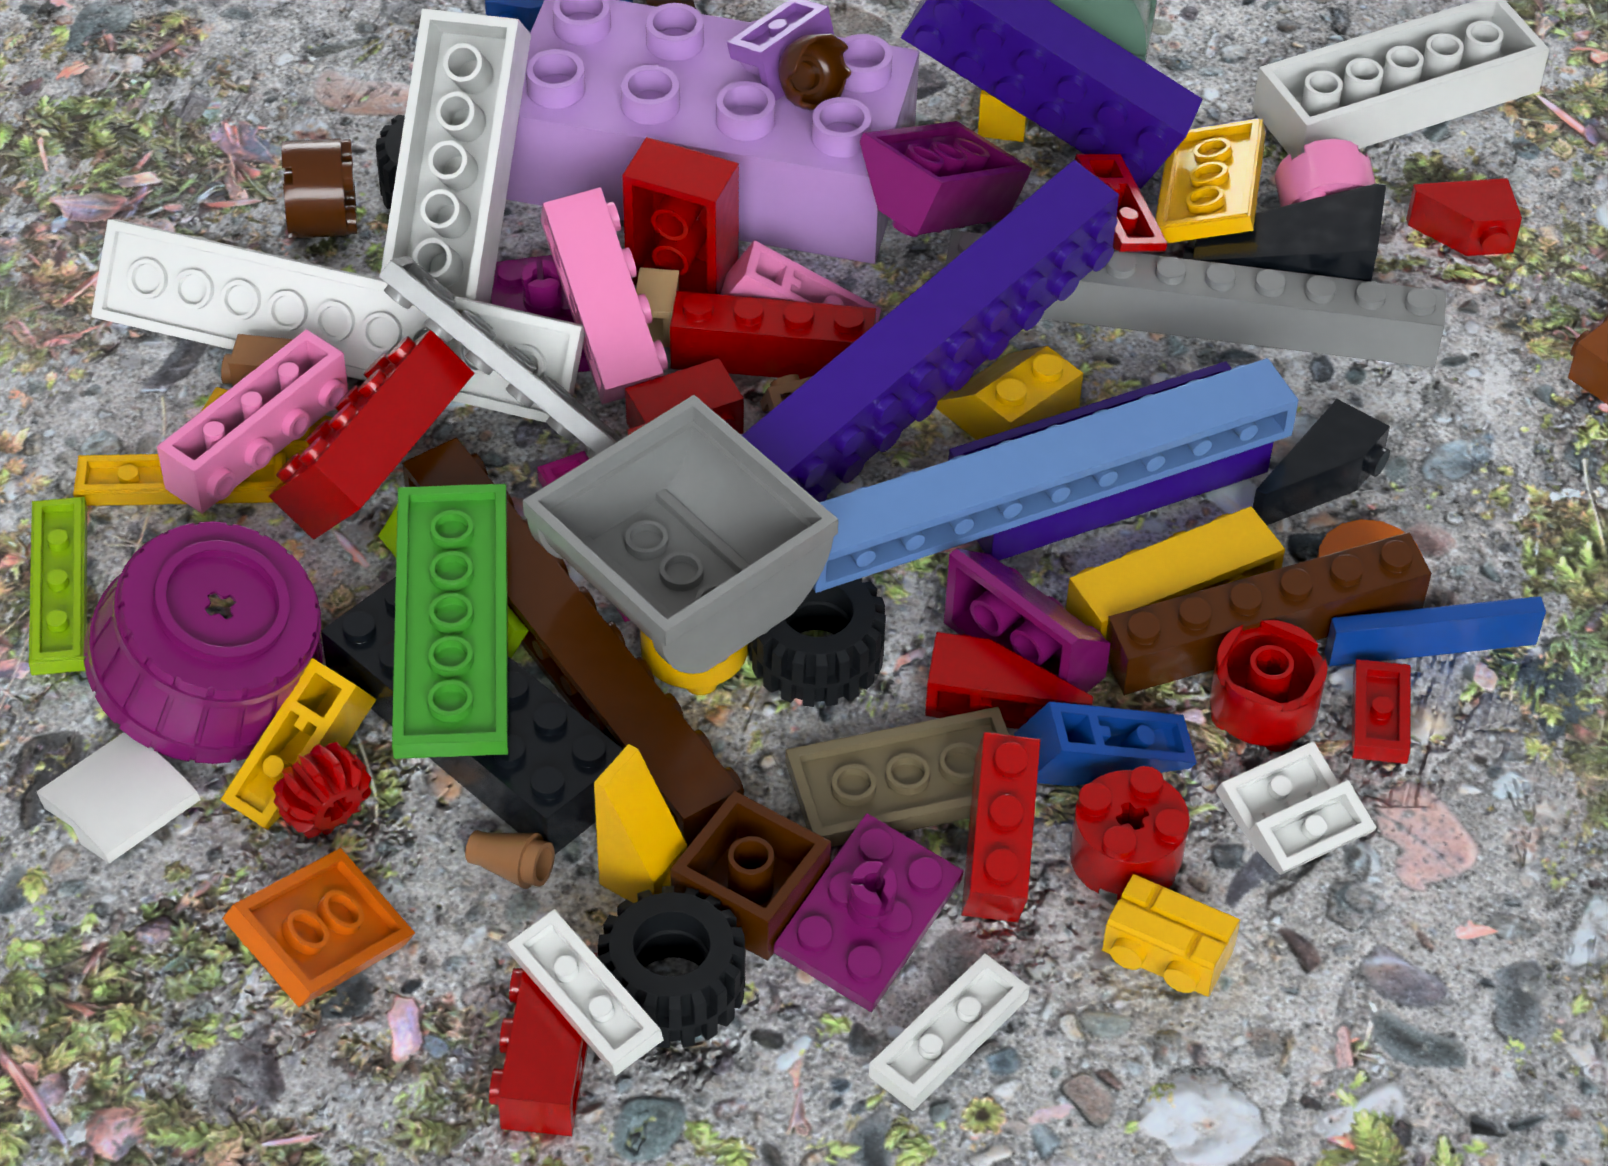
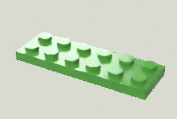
(451, 622)

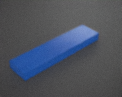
(1434, 631)

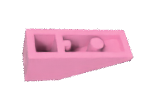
(770, 275)

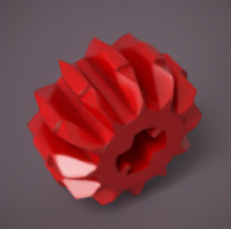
(322, 790)

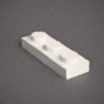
(585, 992)
(948, 1032)

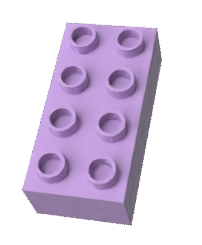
(633, 71)

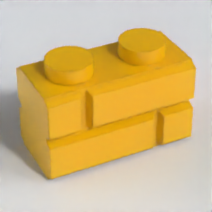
(1170, 936)

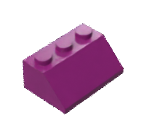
(1000, 605)

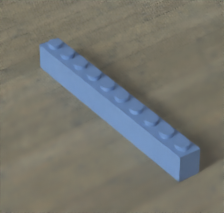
(1056, 470)

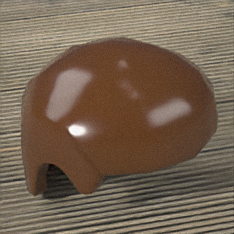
(813, 70)

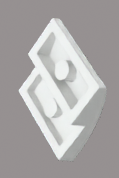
(118, 796)
(1295, 808)

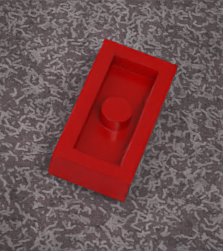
(1381, 711)

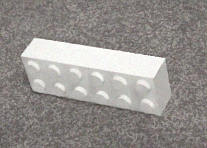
(1402, 77)
(458, 148)

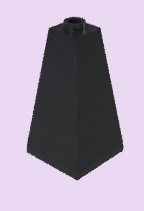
(1315, 237)

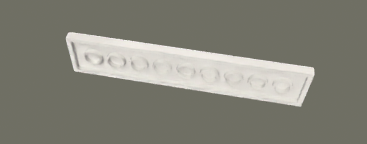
(224, 290)

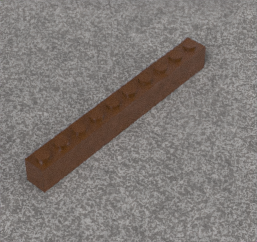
(590, 658)

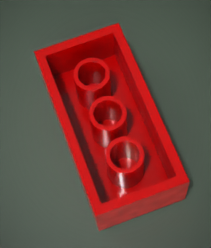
(369, 433)

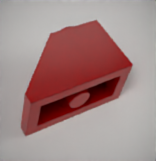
(1467, 215)

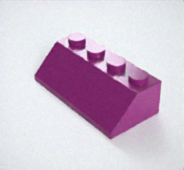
(940, 177)

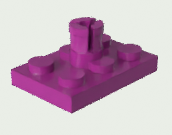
(534, 288)
(868, 912)

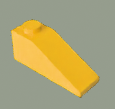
(317, 712)
(634, 829)

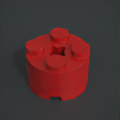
(1267, 684)
(1128, 827)

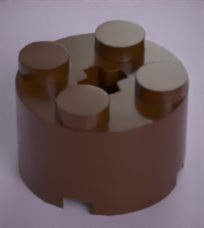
(319, 188)

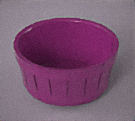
(192, 678)

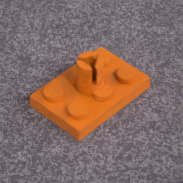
(318, 926)

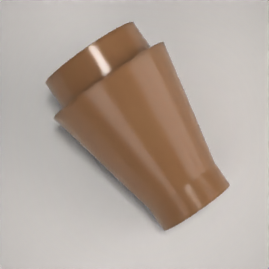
(513, 856)

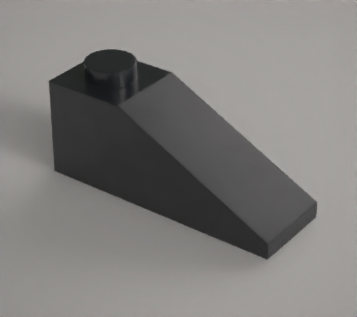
(1325, 463)

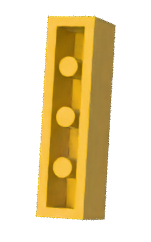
(1185, 563)

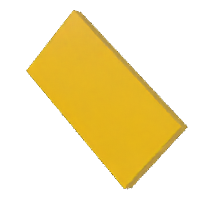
(1212, 182)

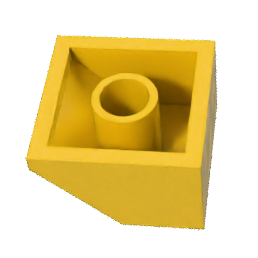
(1014, 393)

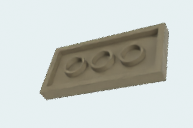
(898, 775)

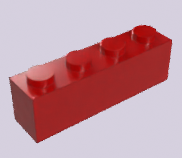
(762, 333)

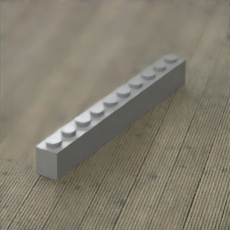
(1253, 306)

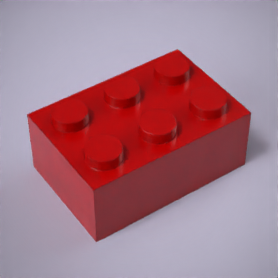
(682, 214)

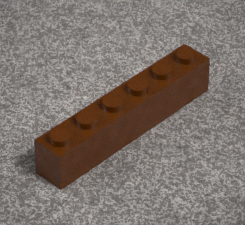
(1185, 632)

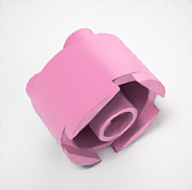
(1322, 170)

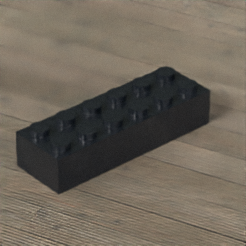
(552, 749)

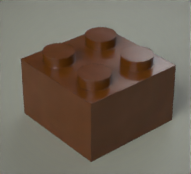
(755, 867)

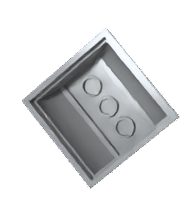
(688, 534)

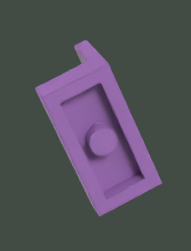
(768, 37)

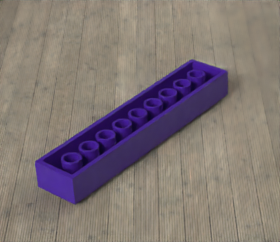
(941, 333)

